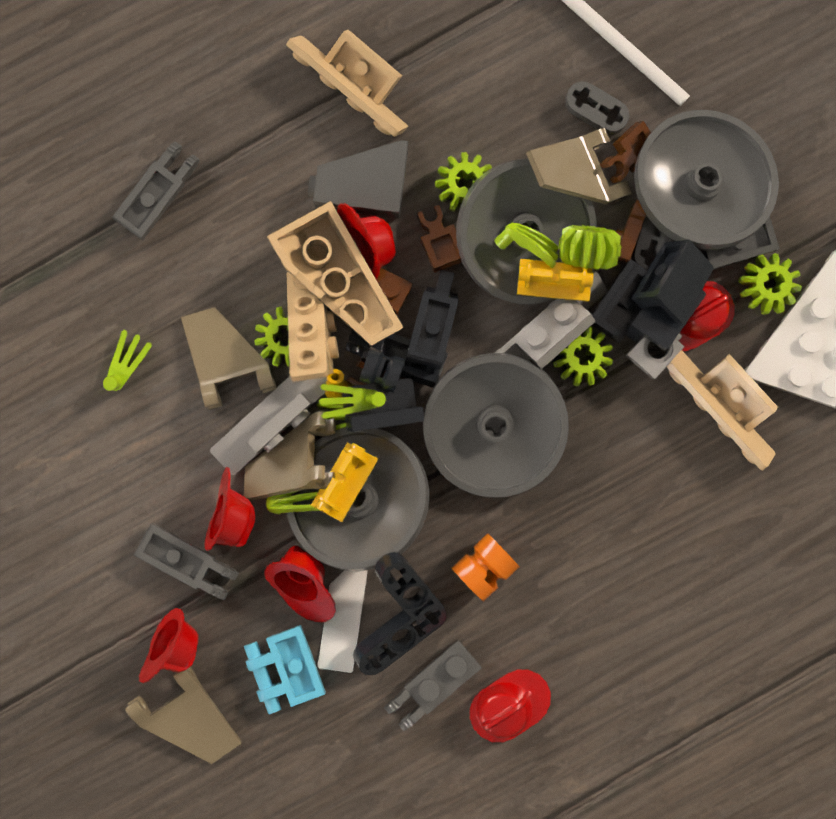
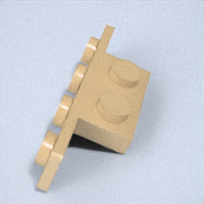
(357, 74)
(309, 333)
(731, 400)

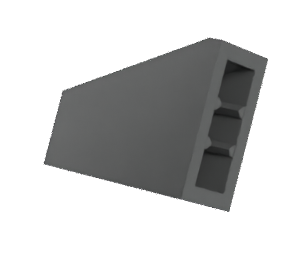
(365, 181)

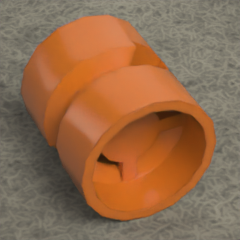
(485, 567)

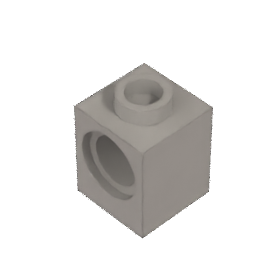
(650, 366)

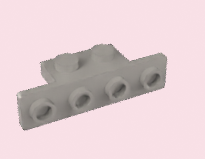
(554, 327)
(266, 421)

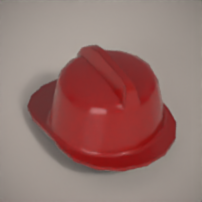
(371, 236)
(709, 318)
(231, 518)
(301, 584)
(171, 646)
(510, 705)

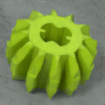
(452, 178)
(589, 247)
(775, 296)
(271, 332)
(592, 349)

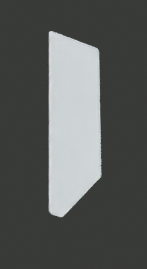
(342, 631)

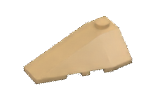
(330, 266)

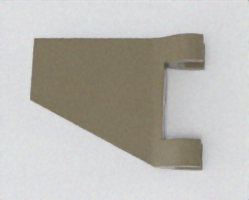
(575, 170)
(222, 355)
(290, 463)
(188, 720)

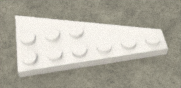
(803, 346)

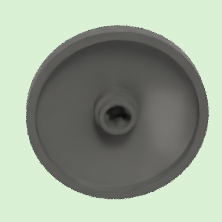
(706, 179)
(504, 197)
(495, 425)
(384, 514)

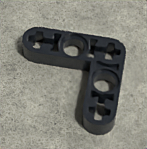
(413, 610)

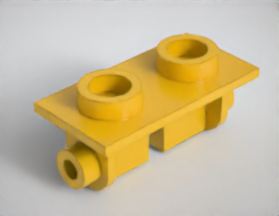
(558, 282)
(350, 475)

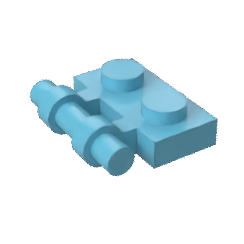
(295, 667)

